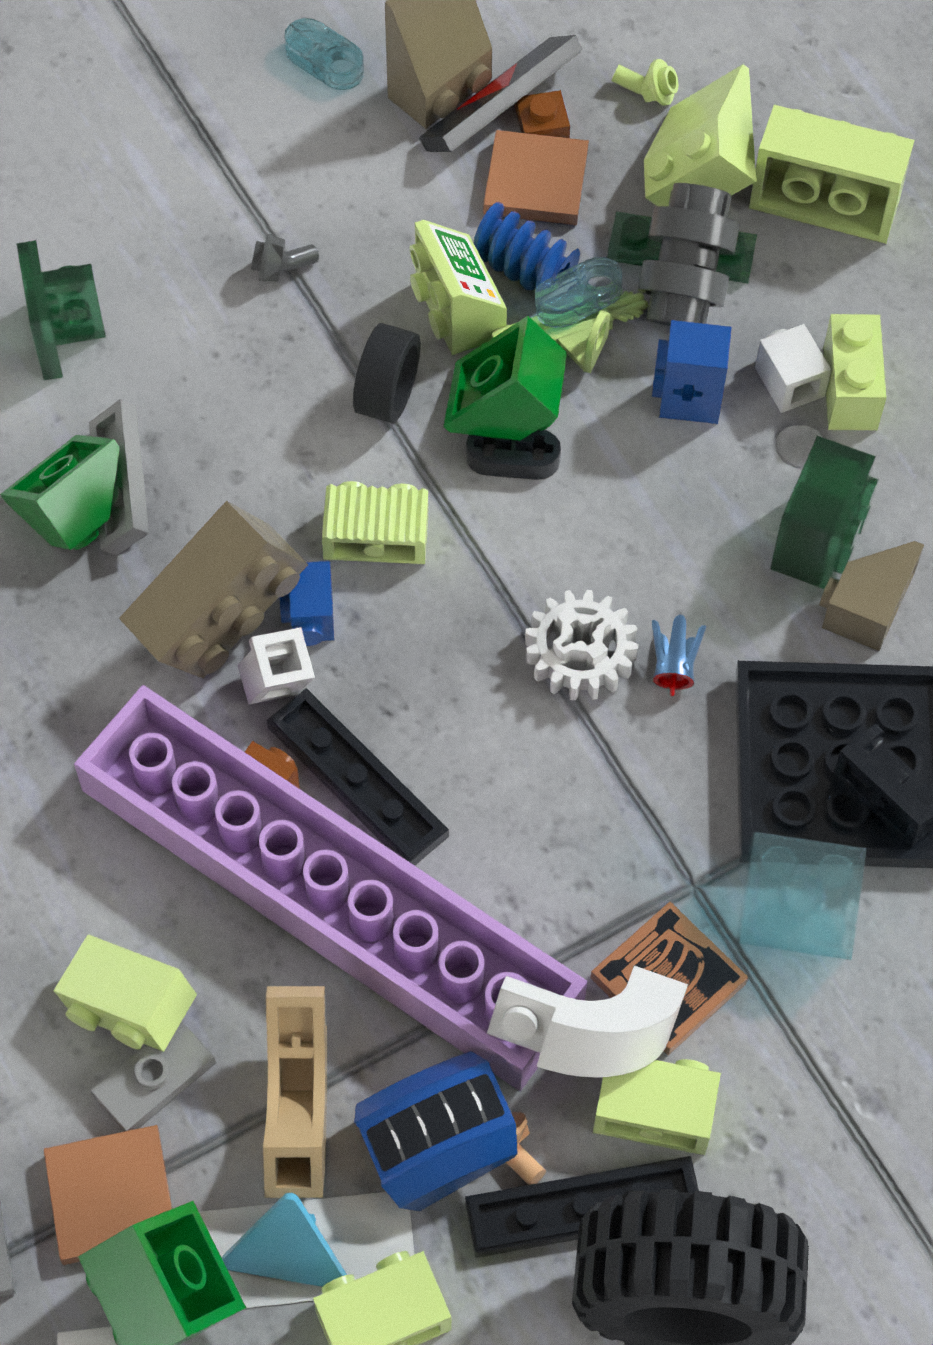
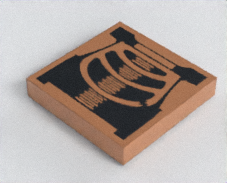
(680, 951)

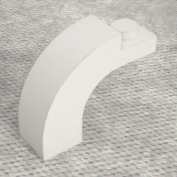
(590, 1036)

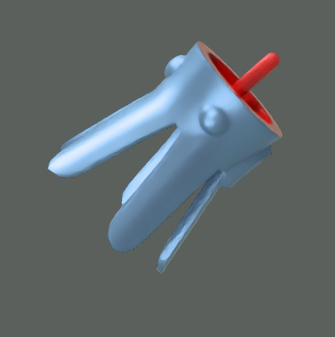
(675, 659)

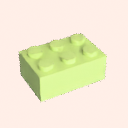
(830, 173)

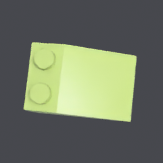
(705, 141)

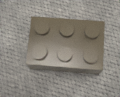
(214, 591)

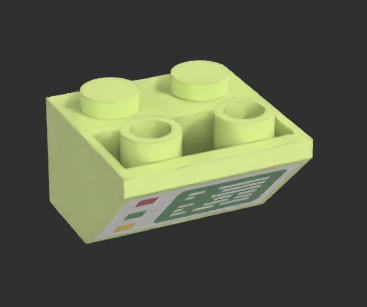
(455, 287)

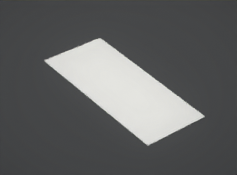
(356, 1228)

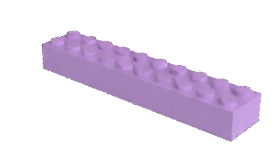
(318, 877)

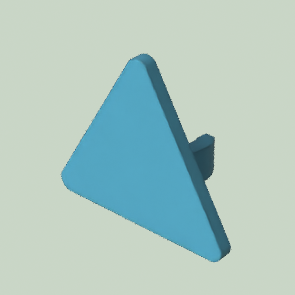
(285, 1247)

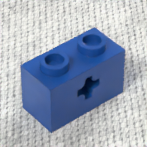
(692, 371)

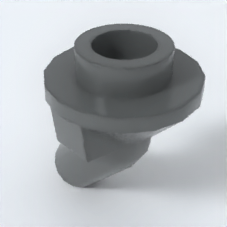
(271, 258)

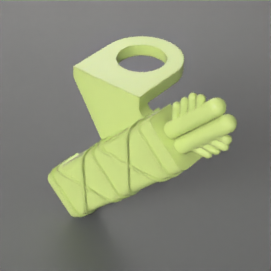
(587, 337)

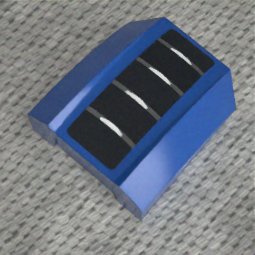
(437, 1130)

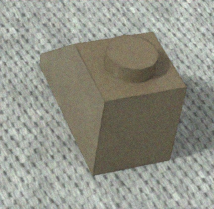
(870, 594)

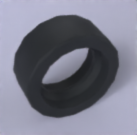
(386, 373)

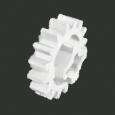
(581, 644)

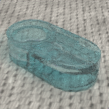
(317, 46)
(570, 298)

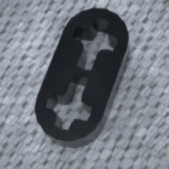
(515, 457)

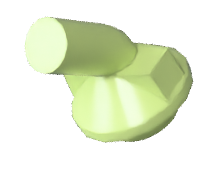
(657, 85)

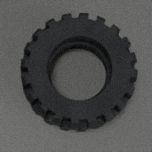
(690, 1271)

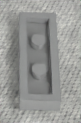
(128, 510)

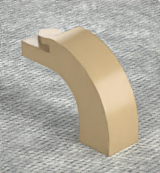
(295, 1092)

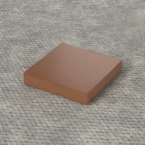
(537, 176)
(105, 1187)

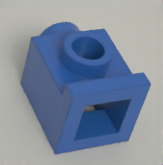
(311, 604)

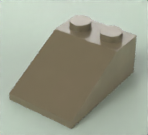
(435, 55)

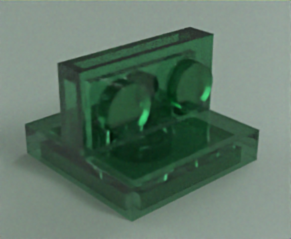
(60, 307)

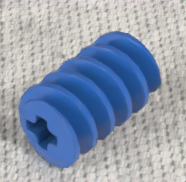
(517, 250)

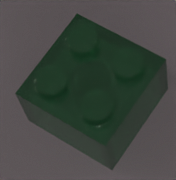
(825, 513)

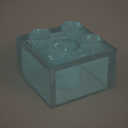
(801, 895)

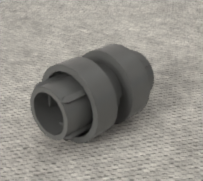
(691, 238)

